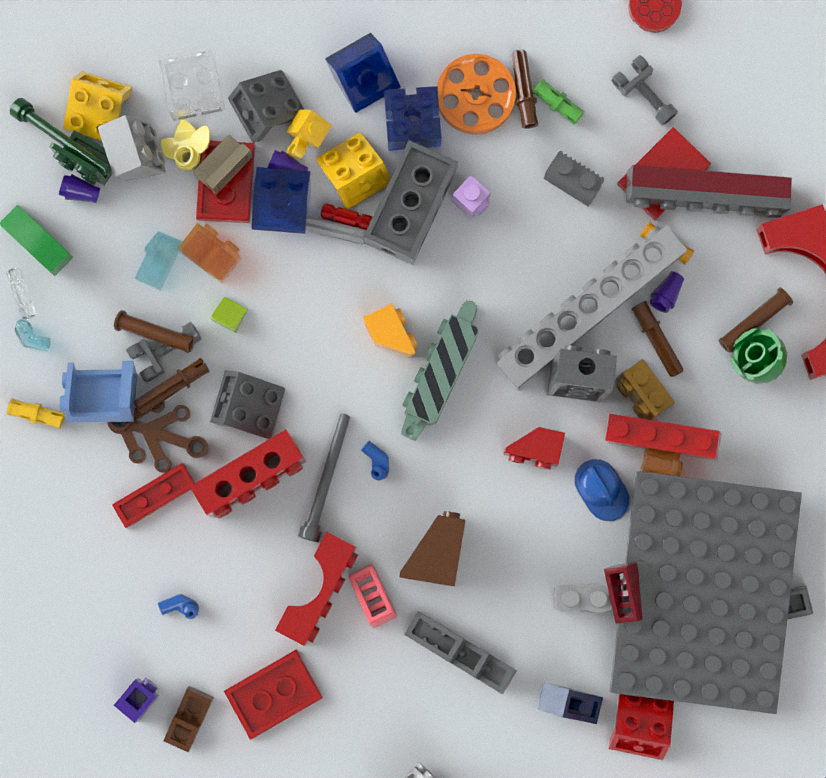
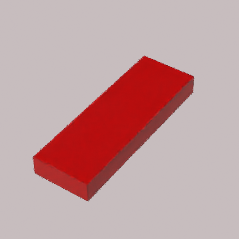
(153, 495)

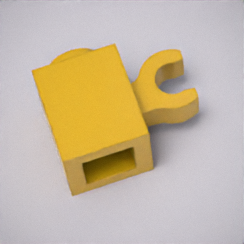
(308, 130)

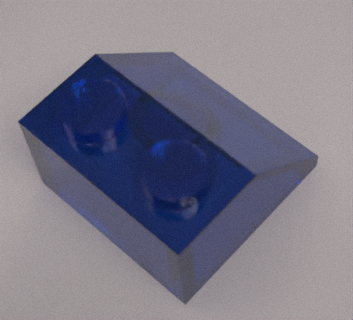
(362, 72)
(281, 200)

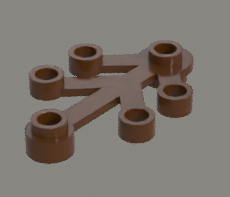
(154, 431)

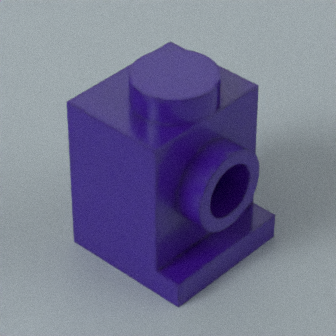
(128, 704)

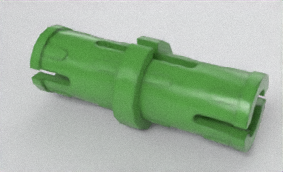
(558, 101)

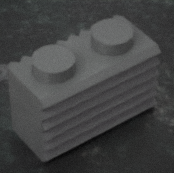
(573, 178)

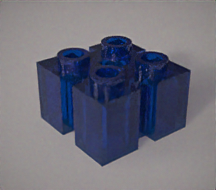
(422, 105)

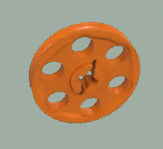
(479, 107)

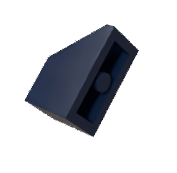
(570, 703)

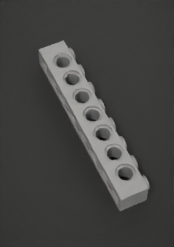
(670, 250)

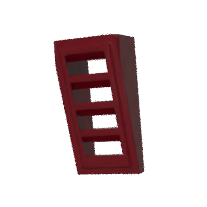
(633, 591)

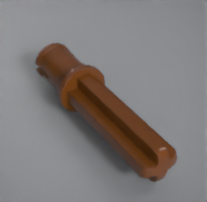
(525, 101)
(657, 338)
(171, 386)

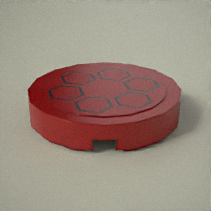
(654, 14)

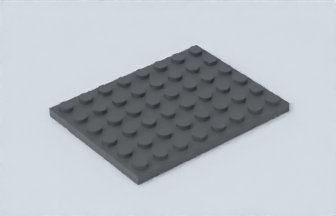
(711, 592)

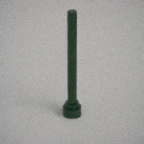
(24, 112)

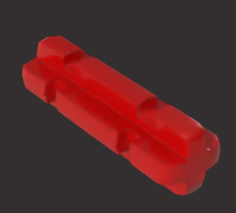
(345, 216)

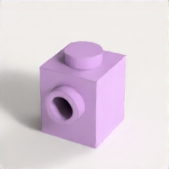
(471, 197)

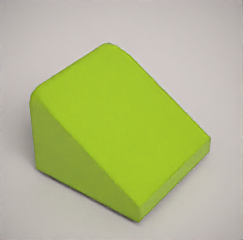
(229, 314)

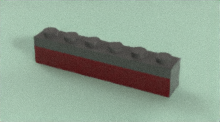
(708, 190)

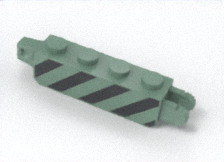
(441, 372)

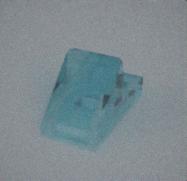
(158, 261)

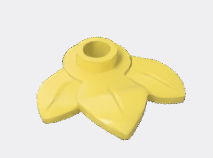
(185, 142)

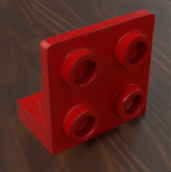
(642, 726)

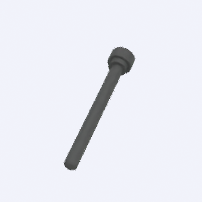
(310, 530)

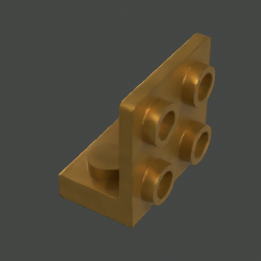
(644, 391)

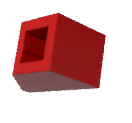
(539, 446)

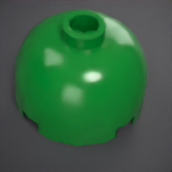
(759, 356)

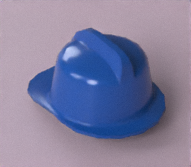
(602, 490)

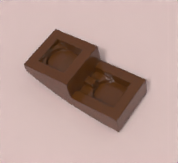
(188, 719)

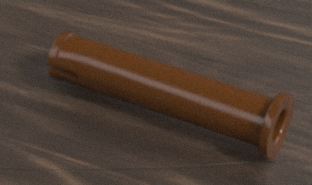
(757, 318)
(153, 332)

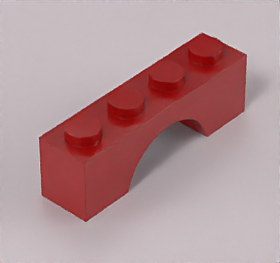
(663, 436)
(301, 621)

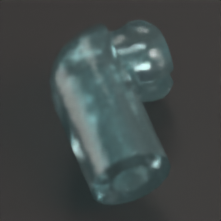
(28, 336)

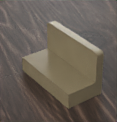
(223, 164)

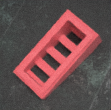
(383, 617)

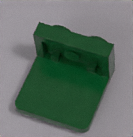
(70, 161)

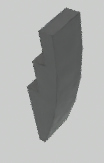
(460, 652)

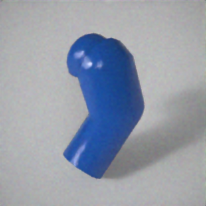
(380, 461)
(180, 603)

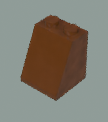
(438, 552)

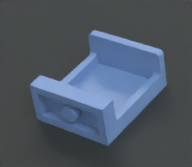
(99, 394)

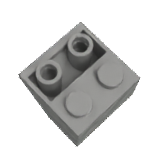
(131, 148)

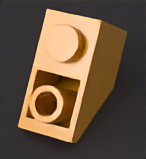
(388, 332)

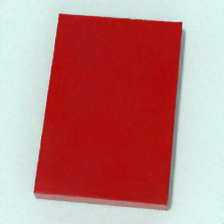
(669, 152)
(233, 200)
(273, 694)

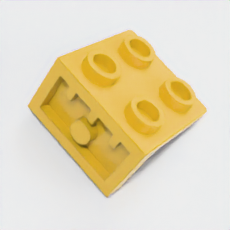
(93, 103)
(354, 170)

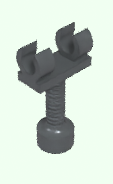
(664, 112)
(156, 369)

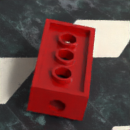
(209, 488)

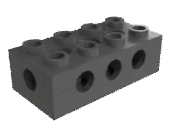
(402, 186)
(582, 374)

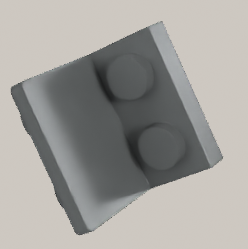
(264, 103)
(247, 404)

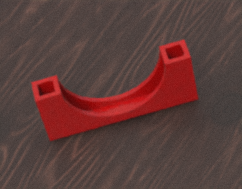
(803, 235)

